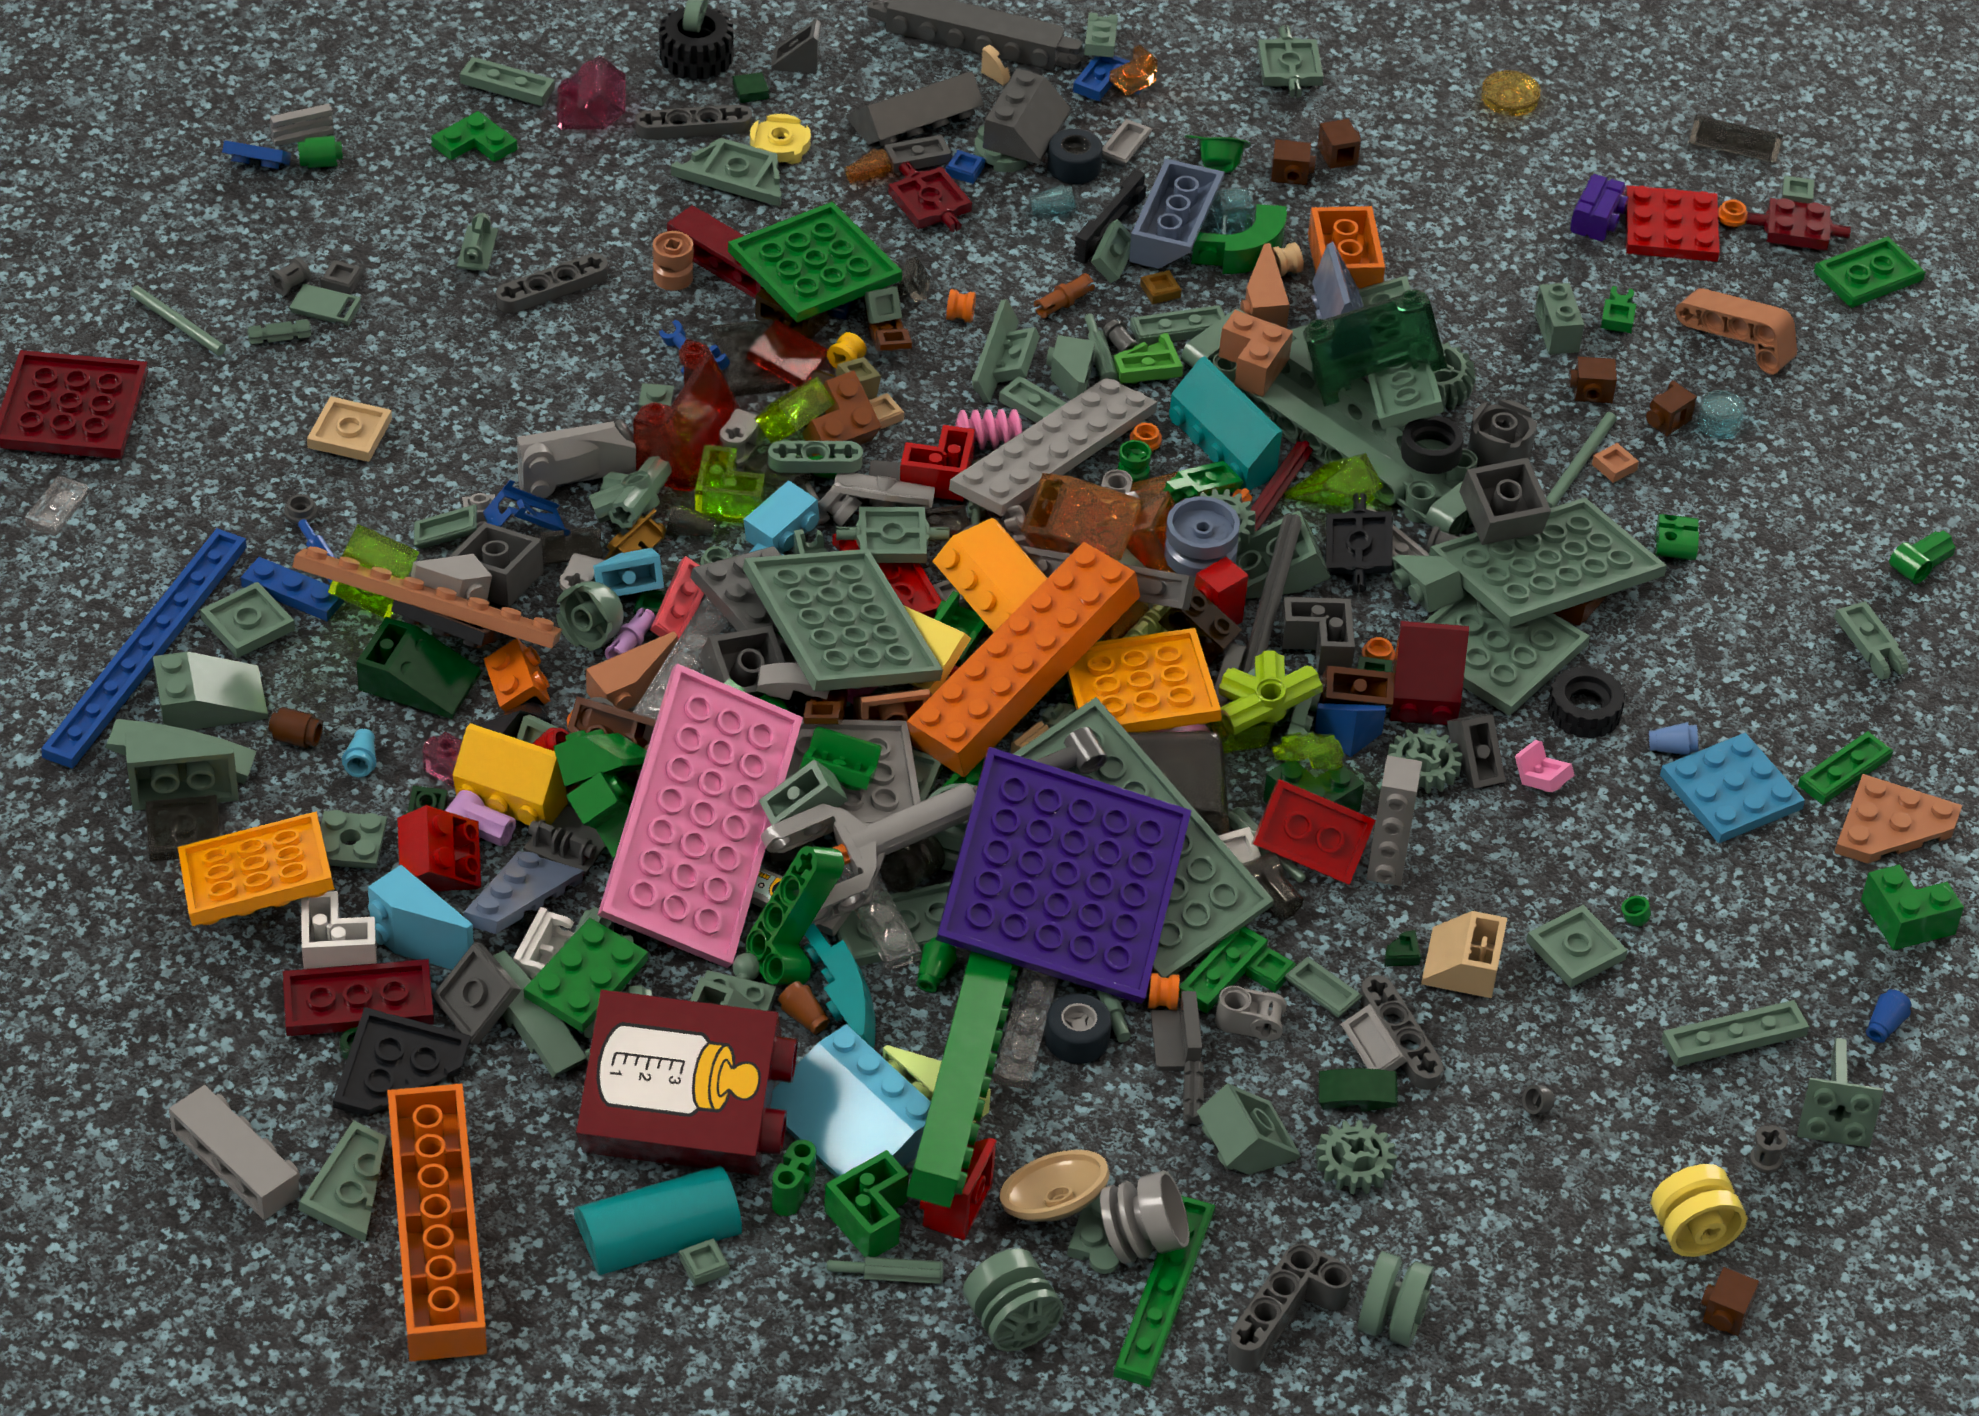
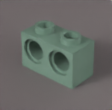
(1559, 318)

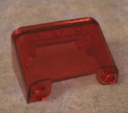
(691, 422)

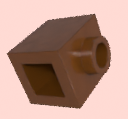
(1339, 143)
(1292, 162)
(1593, 379)
(1729, 1301)

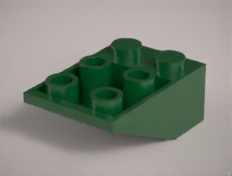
(415, 669)

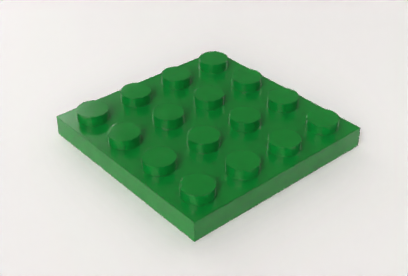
(814, 261)

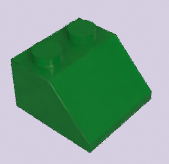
(596, 752)

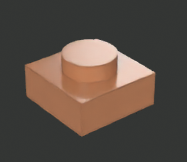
(1615, 462)

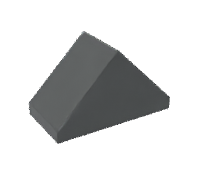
(799, 51)

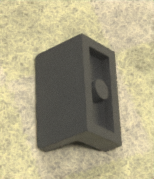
(1177, 1034)

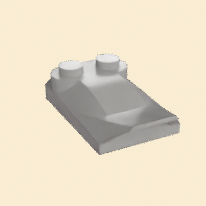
(572, 457)

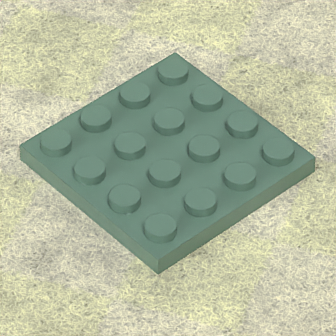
(1512, 662)

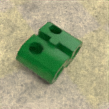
(1677, 537)
(793, 1177)

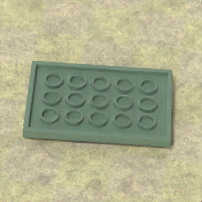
(1539, 574)
(842, 620)

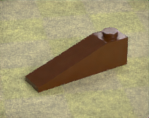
(592, 716)

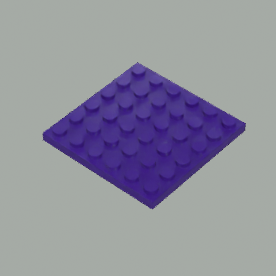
(1064, 875)

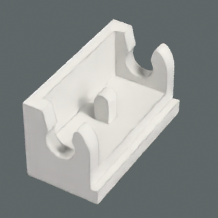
(542, 941)

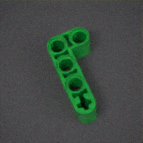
(790, 914)

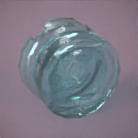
(1720, 414)

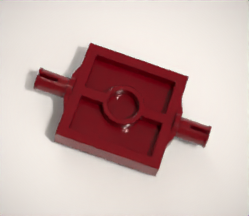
(929, 197)
(1798, 224)

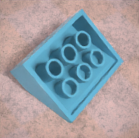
(851, 1104)

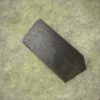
(1735, 139)

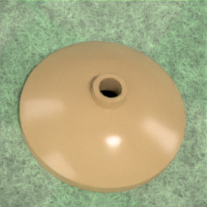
(1055, 1186)

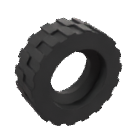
(1588, 682)

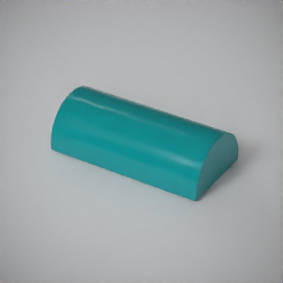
(659, 1219)

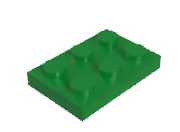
(582, 968)

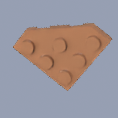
(1893, 819)

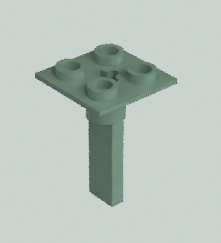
(1839, 1109)

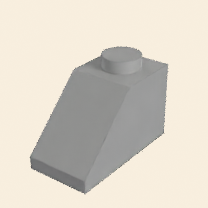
(460, 573)

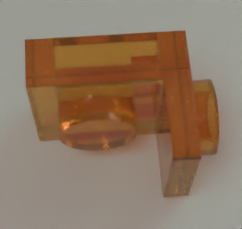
(1136, 73)

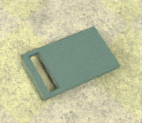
(324, 304)

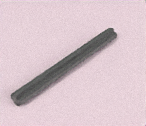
(1272, 590)

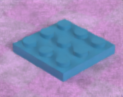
(1732, 787)

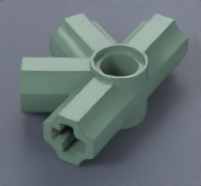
(626, 496)

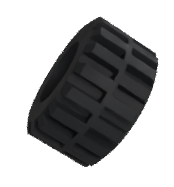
(696, 53)

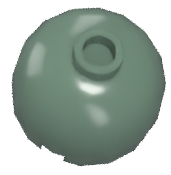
(590, 614)

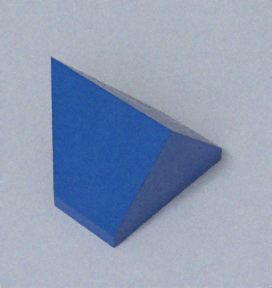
(1351, 724)

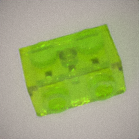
(1321, 749)

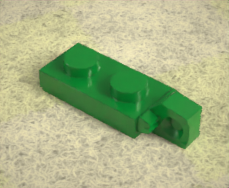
(1203, 479)

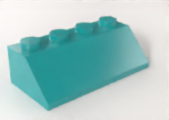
(1226, 424)

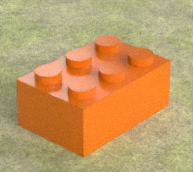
(1355, 238)

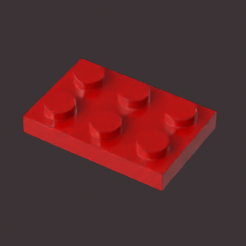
(1313, 832)

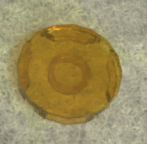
(1511, 92)

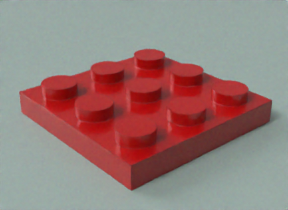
(1672, 223)

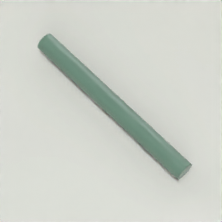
(178, 320)

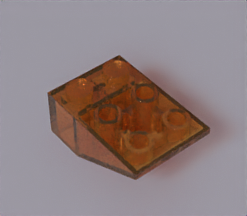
(1077, 511)

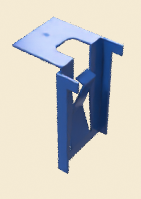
(524, 500)

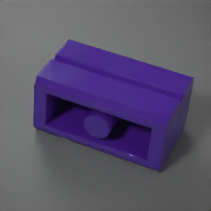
(1599, 208)

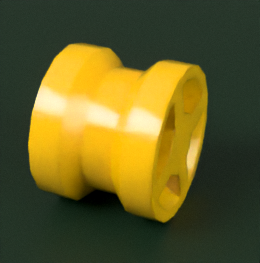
(847, 348)

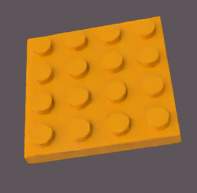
(1148, 681)
(255, 869)

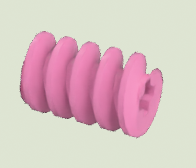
(989, 428)

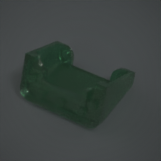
(1372, 341)

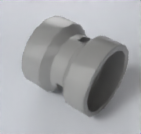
(839, 505)

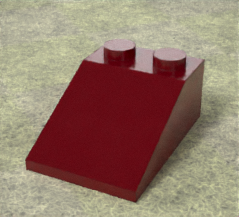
(1429, 672)

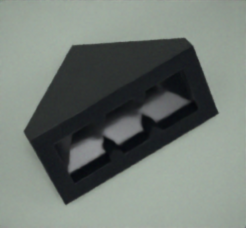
(510, 721)

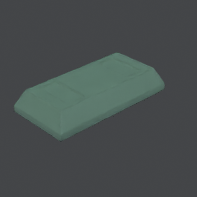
(445, 527)
(1323, 987)

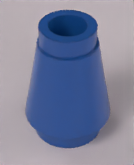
(1889, 1013)

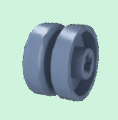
(1200, 534)

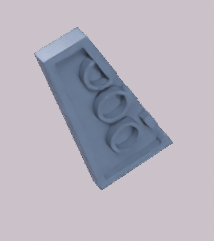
(518, 888)

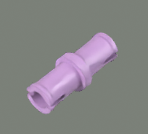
(631, 633)

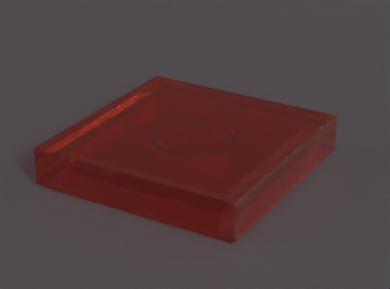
(787, 354)

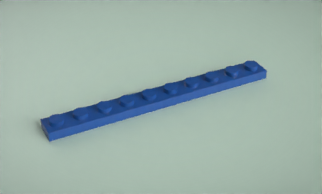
(136, 656)

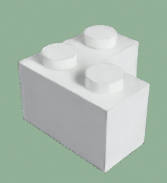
(332, 939)

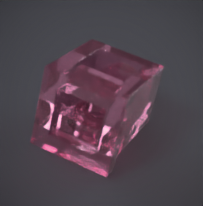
(441, 756)

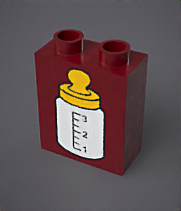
(684, 1083)

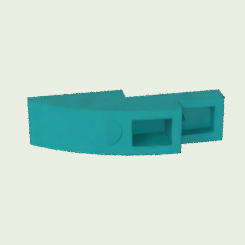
(846, 985)

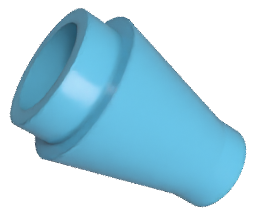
(360, 754)

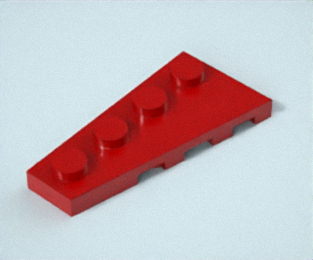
(906, 579)

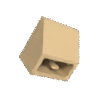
(1465, 954)

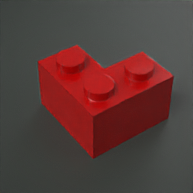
(940, 463)
(1225, 587)

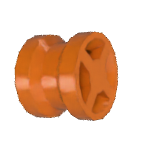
(961, 306)
(1163, 991)

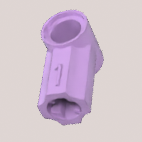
(492, 824)

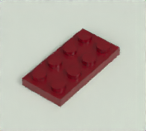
(336, 996)

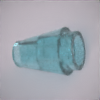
(1053, 201)

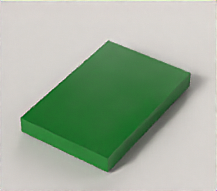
(1869, 272)

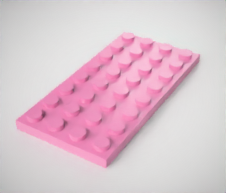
(698, 818)

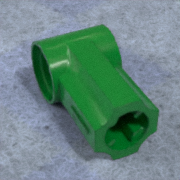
(1918, 559)

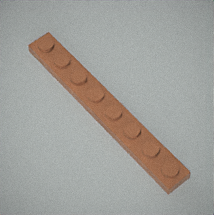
(439, 600)

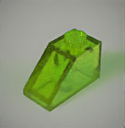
(794, 410)

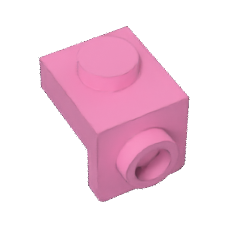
(1540, 771)

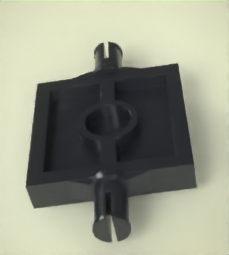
(1359, 542)

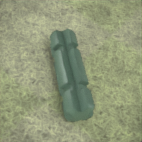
(279, 331)

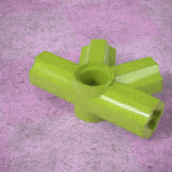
(1265, 694)

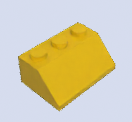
(510, 775)

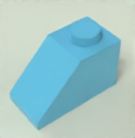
(631, 572)

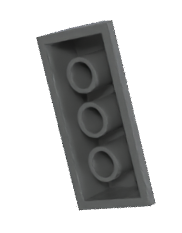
(916, 109)

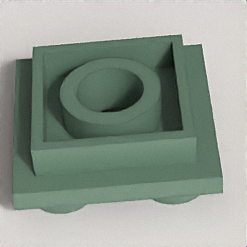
(365, 829)

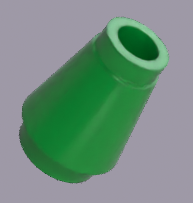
(935, 964)

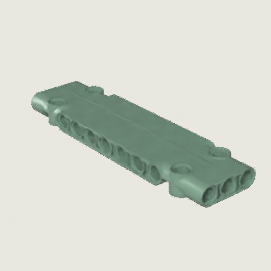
(1347, 431)

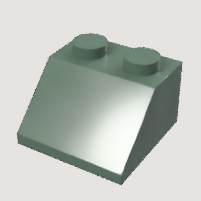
(1246, 1131)

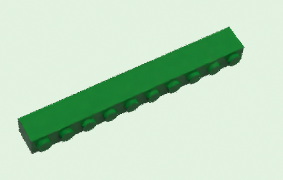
(962, 1080)

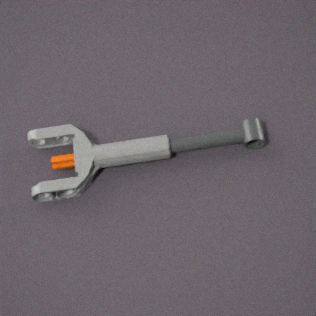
(868, 844)

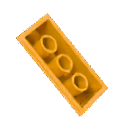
(989, 571)

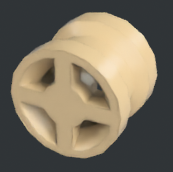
(1288, 258)

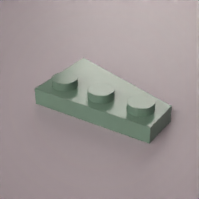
(347, 1182)

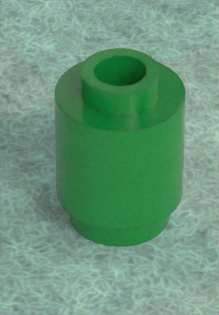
(320, 152)

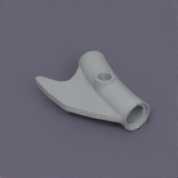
(884, 491)

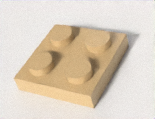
(349, 429)

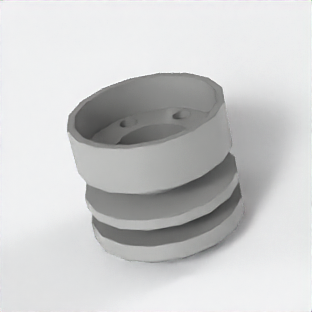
(1144, 1217)

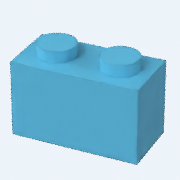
(780, 515)

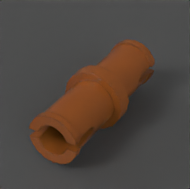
(1064, 295)

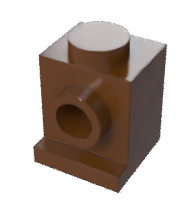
(1671, 409)

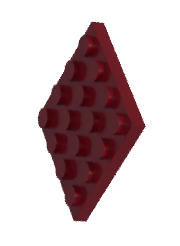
(71, 404)

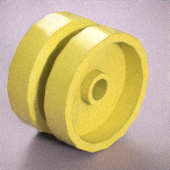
(1698, 1210)

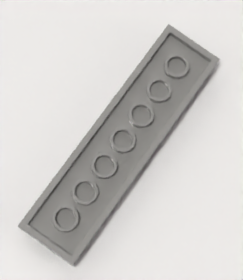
(1053, 445)

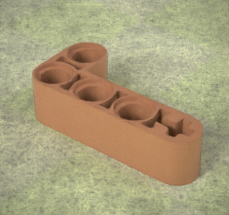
(1745, 320)

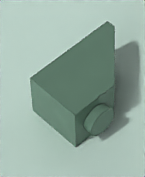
(1071, 364)
(803, 791)

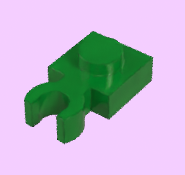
(1619, 311)

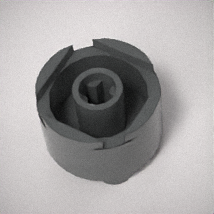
(1501, 432)

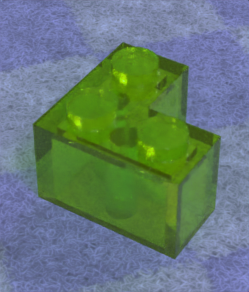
(725, 491)

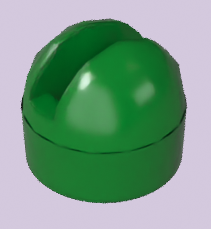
(1636, 910)

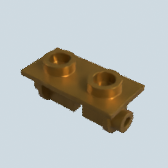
(643, 532)

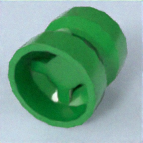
(1135, 459)

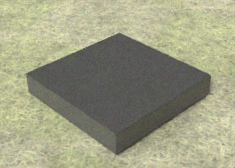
(476, 992)

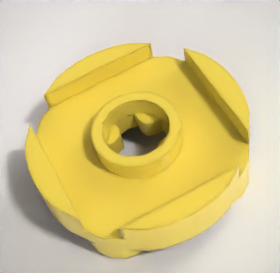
(795, 141)

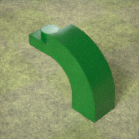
(1241, 251)

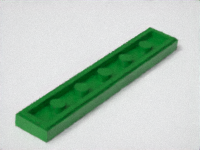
(1162, 1300)

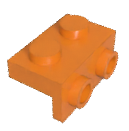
(516, 675)

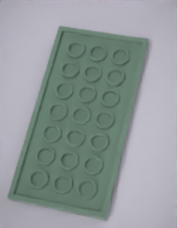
(1211, 887)

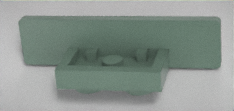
(1005, 353)

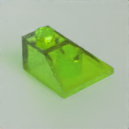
(1338, 482)

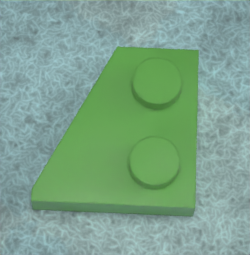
(1149, 362)

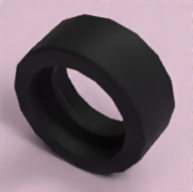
(1428, 460)

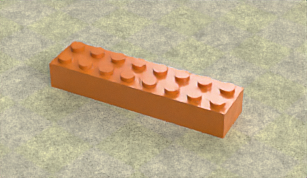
(1023, 659)
(436, 1223)

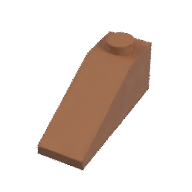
(1266, 292)
(629, 674)

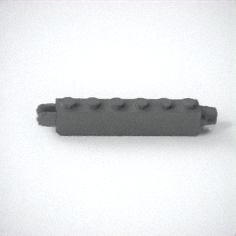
(975, 27)

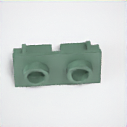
(478, 244)

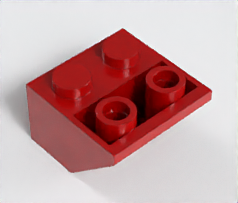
(440, 849)

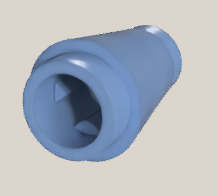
(1675, 739)

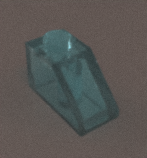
(1233, 210)

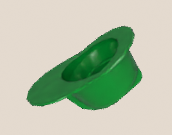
(1221, 152)

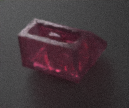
(591, 96)

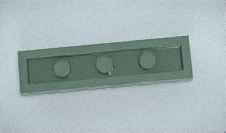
(1735, 1033)

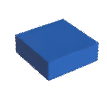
(965, 166)

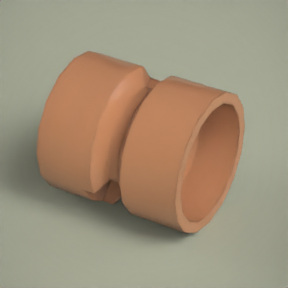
(673, 260)

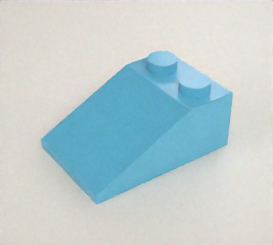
(417, 921)

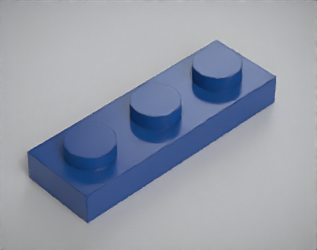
(293, 588)

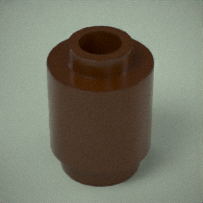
(295, 727)

